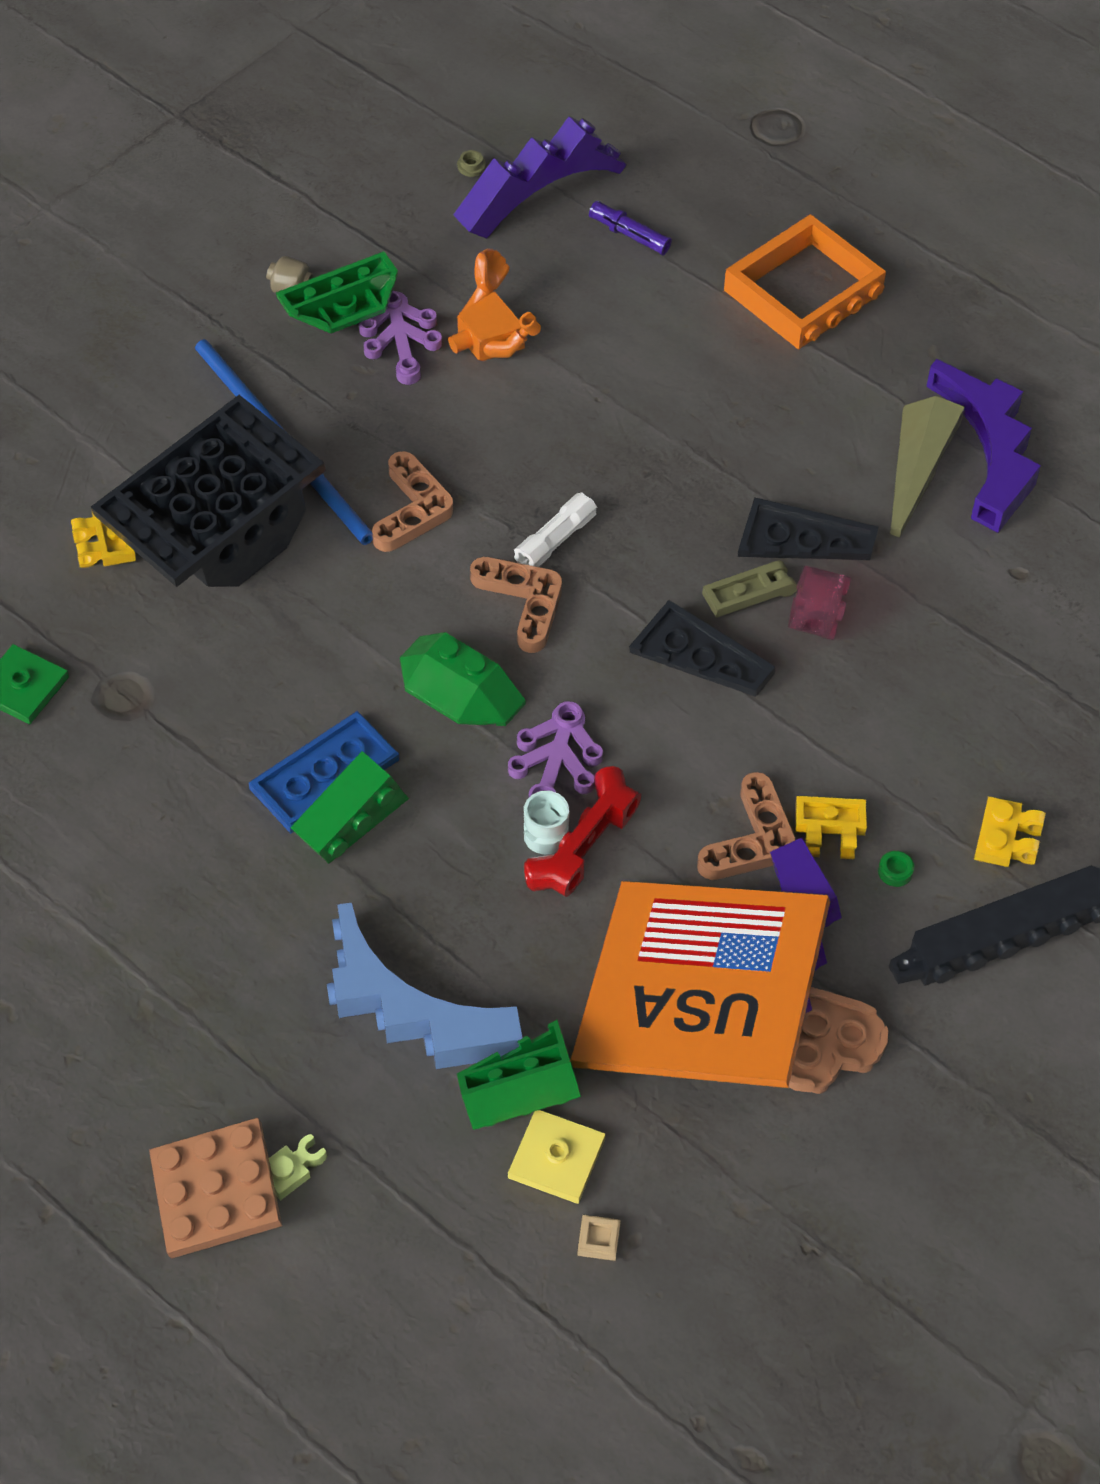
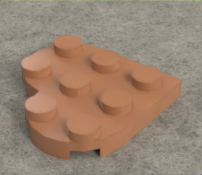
(834, 1038)

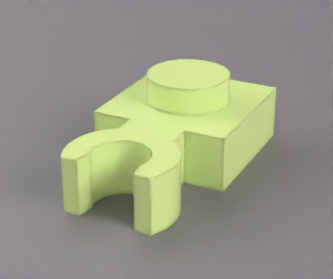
(290, 1168)

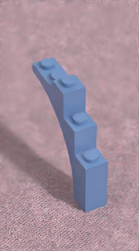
(450, 1031)

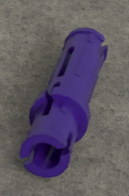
(620, 222)

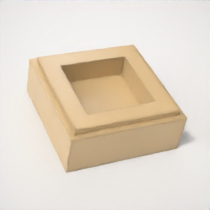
(598, 1237)

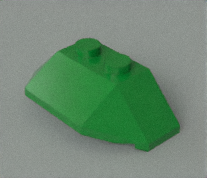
(342, 295)
(459, 681)

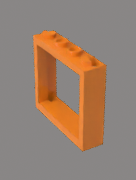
(809, 231)

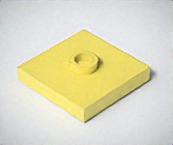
(556, 1156)

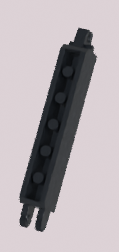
(1001, 928)

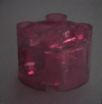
(818, 602)

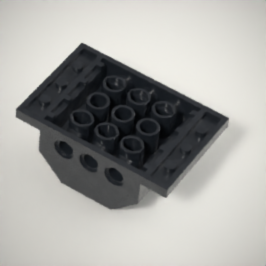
(215, 499)

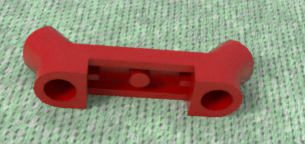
(566, 867)

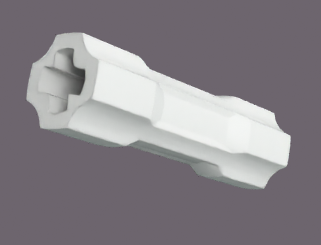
(571, 517)

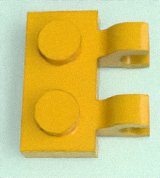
(108, 547)
(831, 816)
(999, 829)

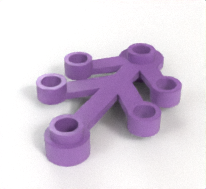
(407, 368)
(557, 750)

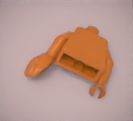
(486, 321)

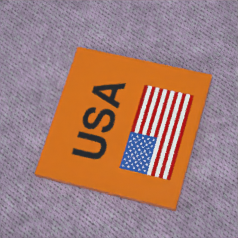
(702, 983)

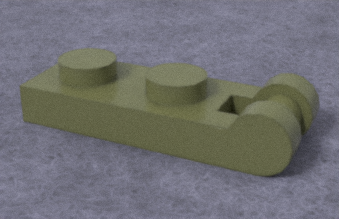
(749, 588)

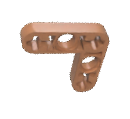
(421, 504)
(530, 588)
(760, 842)

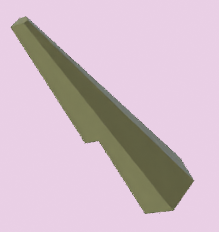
(924, 437)

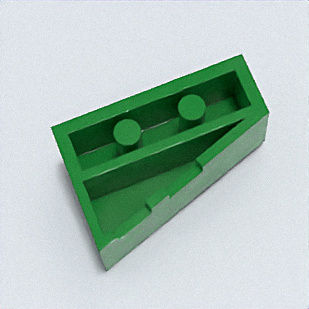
(349, 808)
(520, 1080)

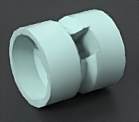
(545, 821)

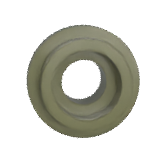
(471, 163)

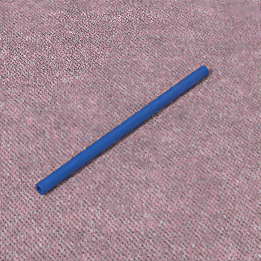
(320, 484)

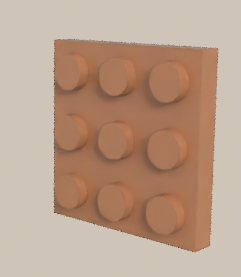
(214, 1188)

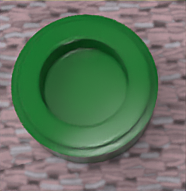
(896, 868)

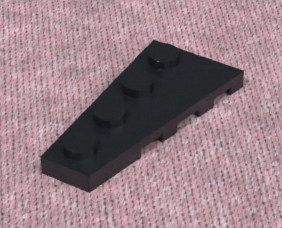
(794, 532)
(699, 649)

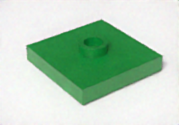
(27, 683)

